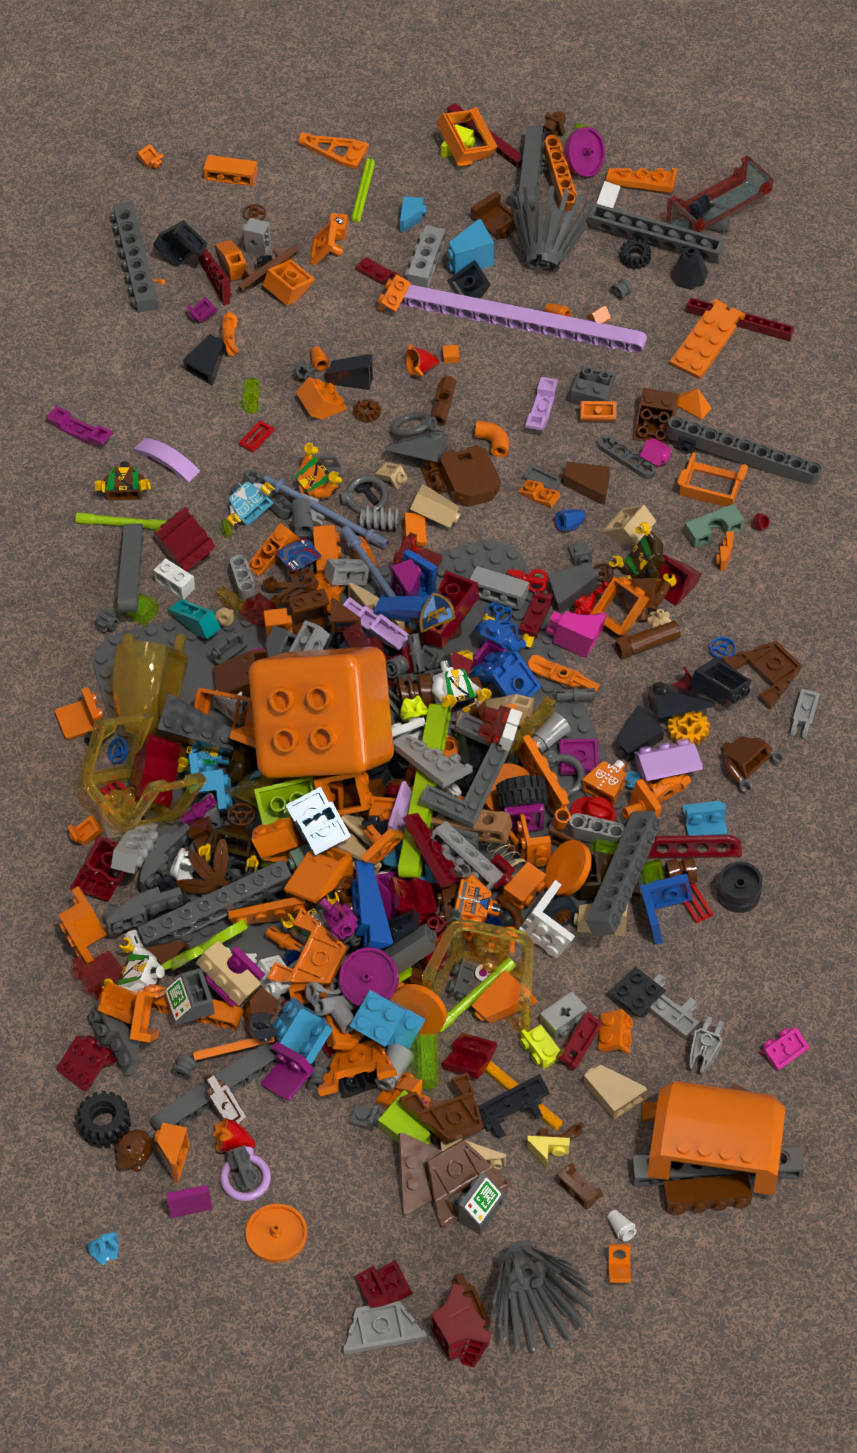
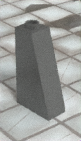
(413, 947)

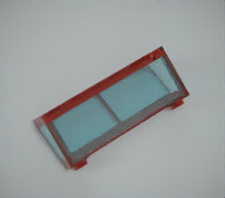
(729, 195)

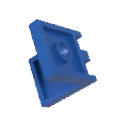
(428, 573)
(503, 670)
(664, 894)

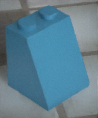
(471, 245)

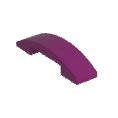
(86, 433)

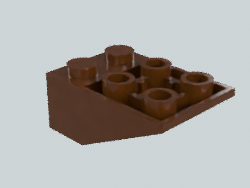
(653, 415)
(233, 674)

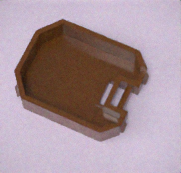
(470, 479)

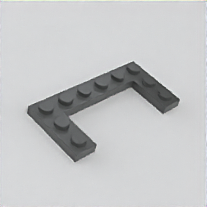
(469, 809)

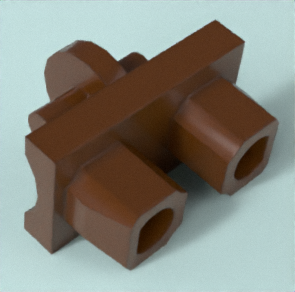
(554, 123)

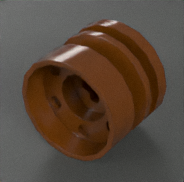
(421, 688)

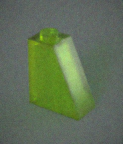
(428, 1060)

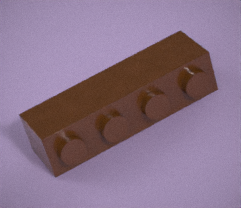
(707, 1193)

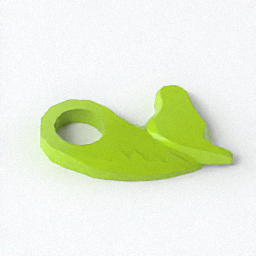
(196, 951)

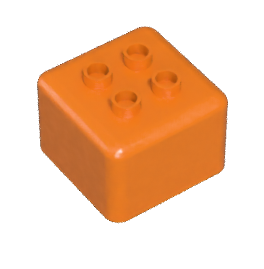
(321, 712)

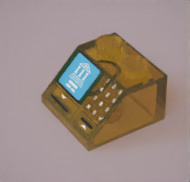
(252, 781)

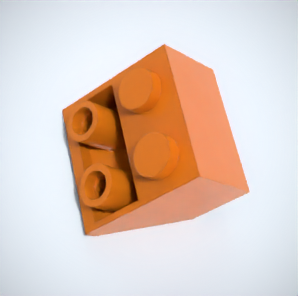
(320, 398)

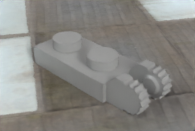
(805, 711)

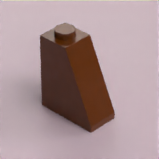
(587, 480)

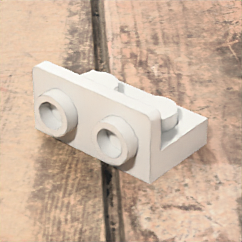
(273, 988)

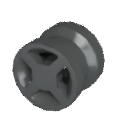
(621, 289)
(183, 1067)
(316, 1078)

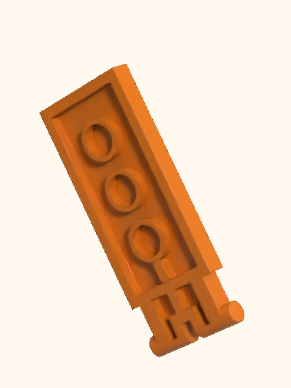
(707, 339)

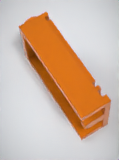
(203, 701)

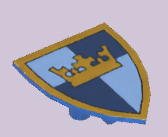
(435, 612)

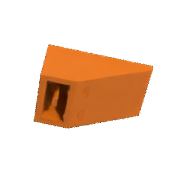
(320, 874)

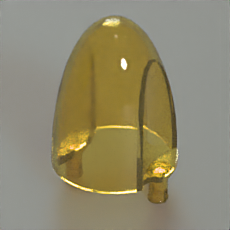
(145, 676)

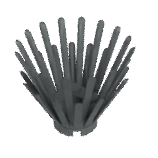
(546, 247)
(526, 1273)

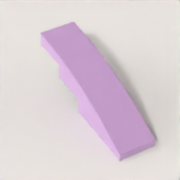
(378, 625)

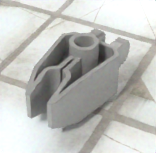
(706, 1045)

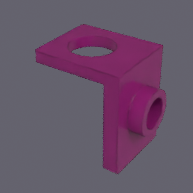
(482, 652)

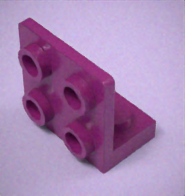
(237, 964)
(288, 1073)

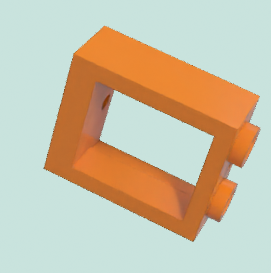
(608, 596)
(362, 782)

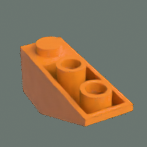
(232, 259)
(266, 554)

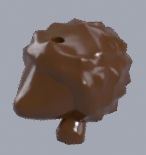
(134, 1150)

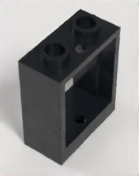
(715, 669)

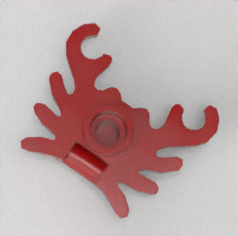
(585, 604)

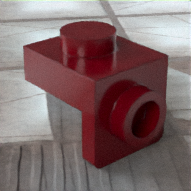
(503, 866)

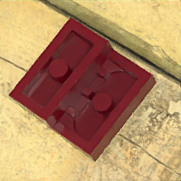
(412, 895)
(470, 1055)
(384, 1285)

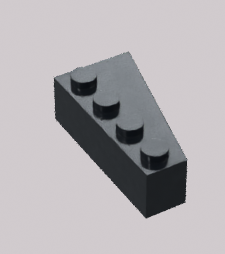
(192, 726)

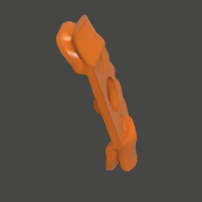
(229, 323)
(671, 783)

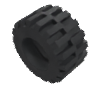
(521, 791)
(98, 1105)

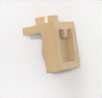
(392, 473)

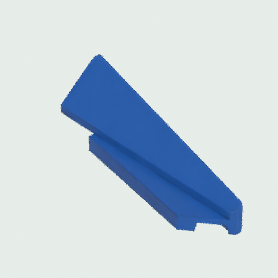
(369, 908)

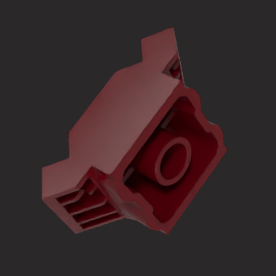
(184, 540)
(155, 762)
(96, 874)
(460, 1328)

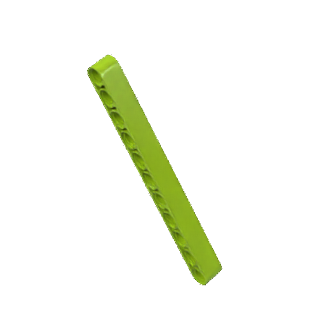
(434, 736)

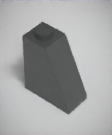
(573, 583)

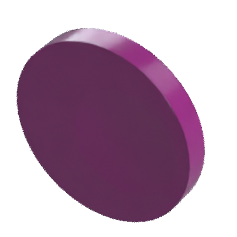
(585, 151)
(367, 971)

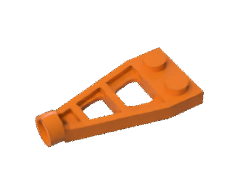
(353, 156)

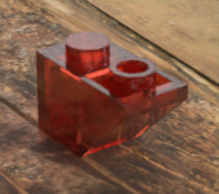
(254, 609)

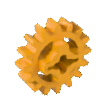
(689, 726)

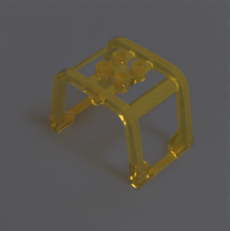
(130, 809)
(501, 947)

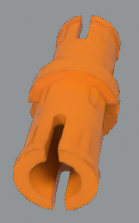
(284, 940)

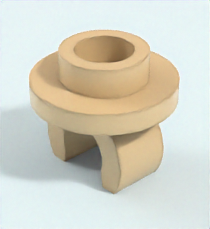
(225, 616)

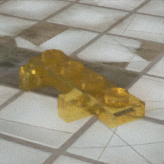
(536, 720)

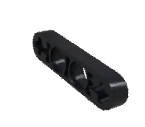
(469, 754)

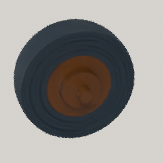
(561, 910)

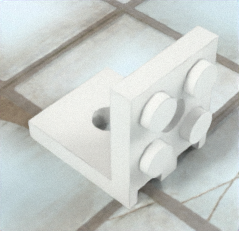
(543, 929)

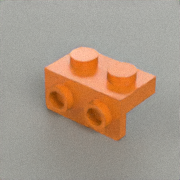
(394, 293)
(117, 1002)
(615, 1031)

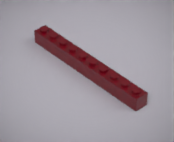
(503, 149)
(750, 321)

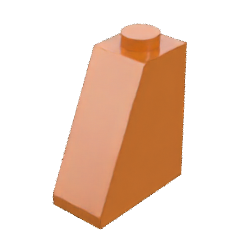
(499, 999)

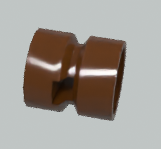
(673, 868)

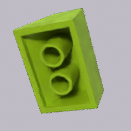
(273, 798)

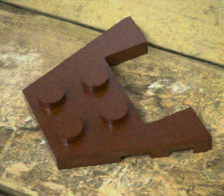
(771, 663)
(451, 1118)
(455, 1170)

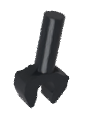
(366, 490)

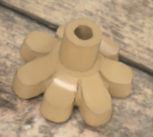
(658, 618)

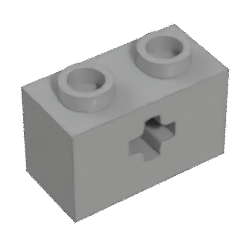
(256, 237)
(563, 1015)

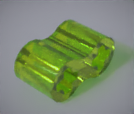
(251, 395)

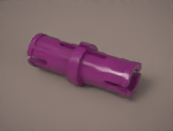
(198, 810)

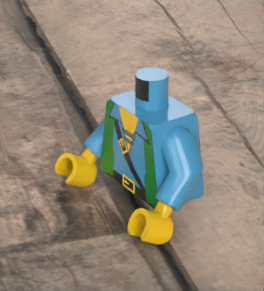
(211, 758)

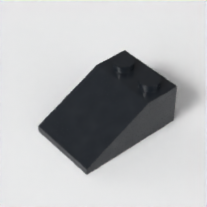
(672, 700)

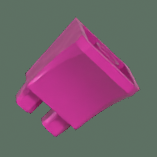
(576, 631)

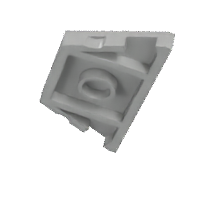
(382, 1328)

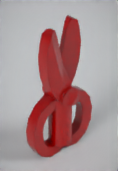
(529, 578)

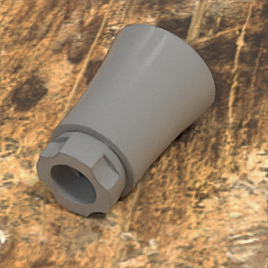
(551, 731)
(401, 1059)

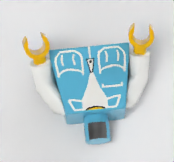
(249, 502)

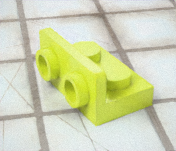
(540, 1045)

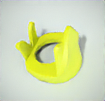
(413, 708)

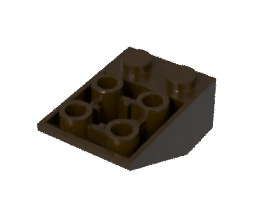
(599, 865)

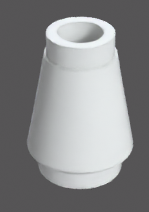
(622, 1226)

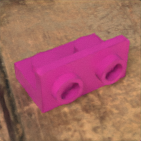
(784, 1048)

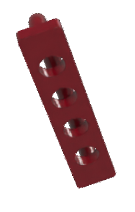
(733, 845)

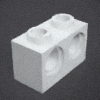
(174, 579)

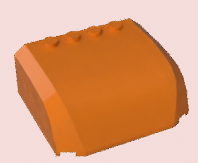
(718, 1130)

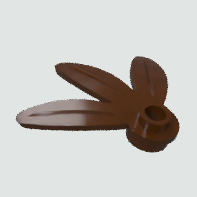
(211, 878)

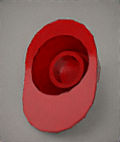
(595, 807)

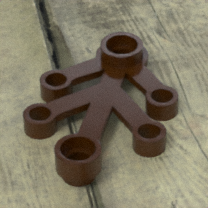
(307, 585)

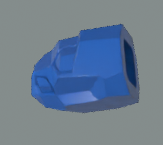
(569, 519)

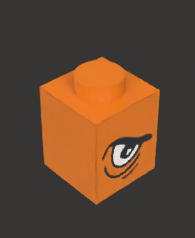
(342, 225)

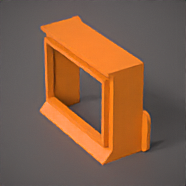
(461, 154)
(707, 495)

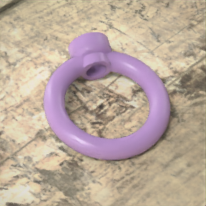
(266, 1177)

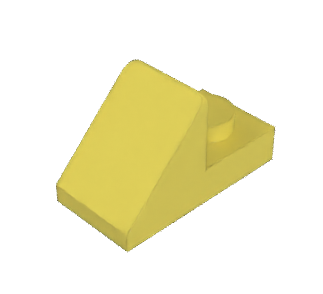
(541, 1146)

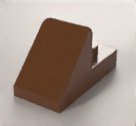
(199, 832)

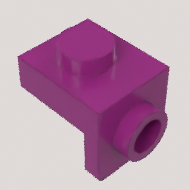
(202, 310)

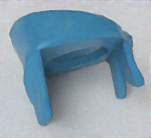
(104, 1247)

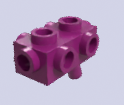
(339, 918)

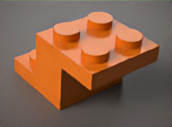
(81, 925)

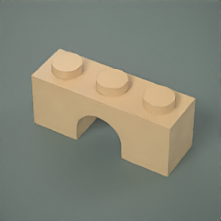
(236, 986)

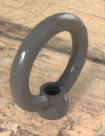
(428, 423)
(347, 495)
(553, 759)

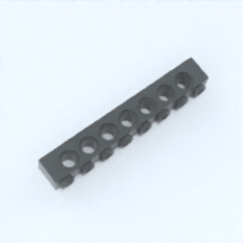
(654, 232)
(135, 257)
(623, 873)
(216, 905)
(791, 1169)

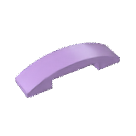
(543, 404)
(168, 457)

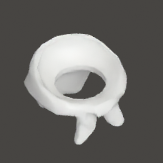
(182, 866)

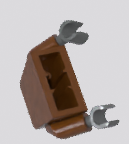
(745, 757)

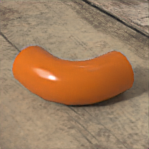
(495, 435)

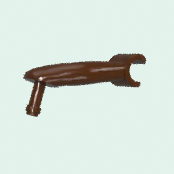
(517, 917)
(571, 1133)

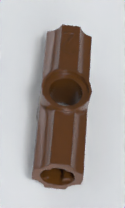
(443, 399)

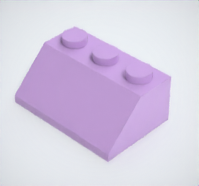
(667, 760)

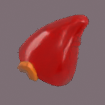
(419, 361)
(231, 1136)

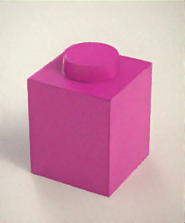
(656, 452)

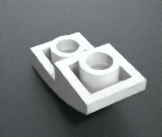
(608, 194)

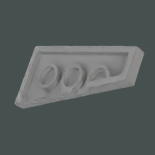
(431, 761)

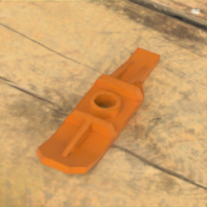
(552, 671)

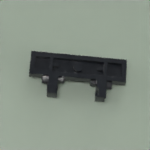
(524, 1096)

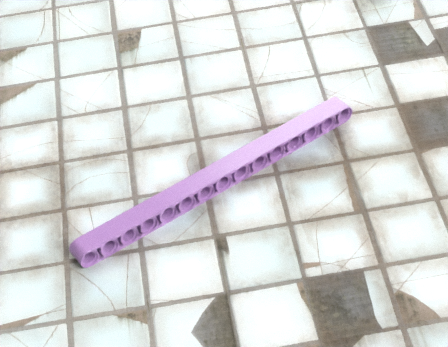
(525, 319)

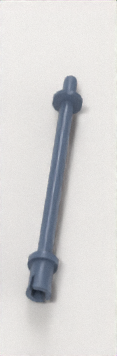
(369, 535)
(354, 542)

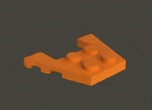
(318, 959)
(362, 1058)

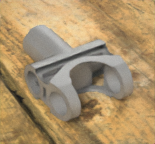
(333, 1004)

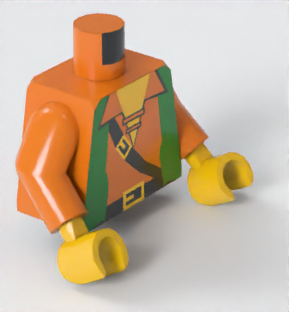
(314, 477)

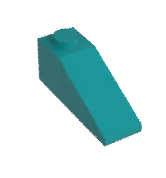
(196, 618)

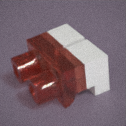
(504, 725)

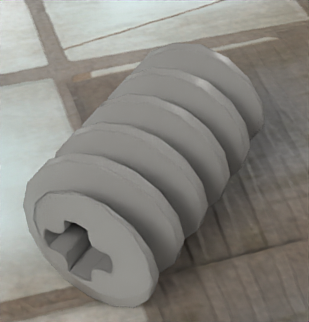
(379, 518)

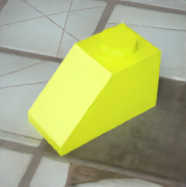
(467, 137)

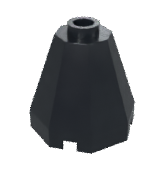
(689, 269)

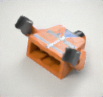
(472, 899)

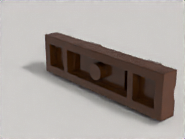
(256, 276)

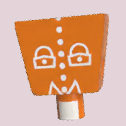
(606, 781)

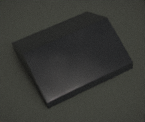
(470, 281)

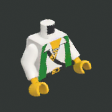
(455, 686)
(139, 968)

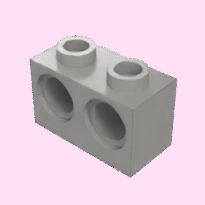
(346, 571)

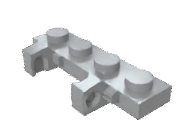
(675, 1016)

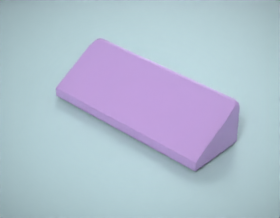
(400, 808)

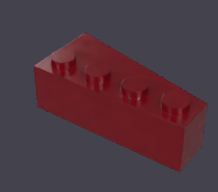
(463, 595)

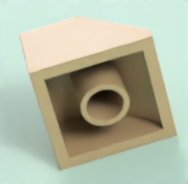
(624, 523)

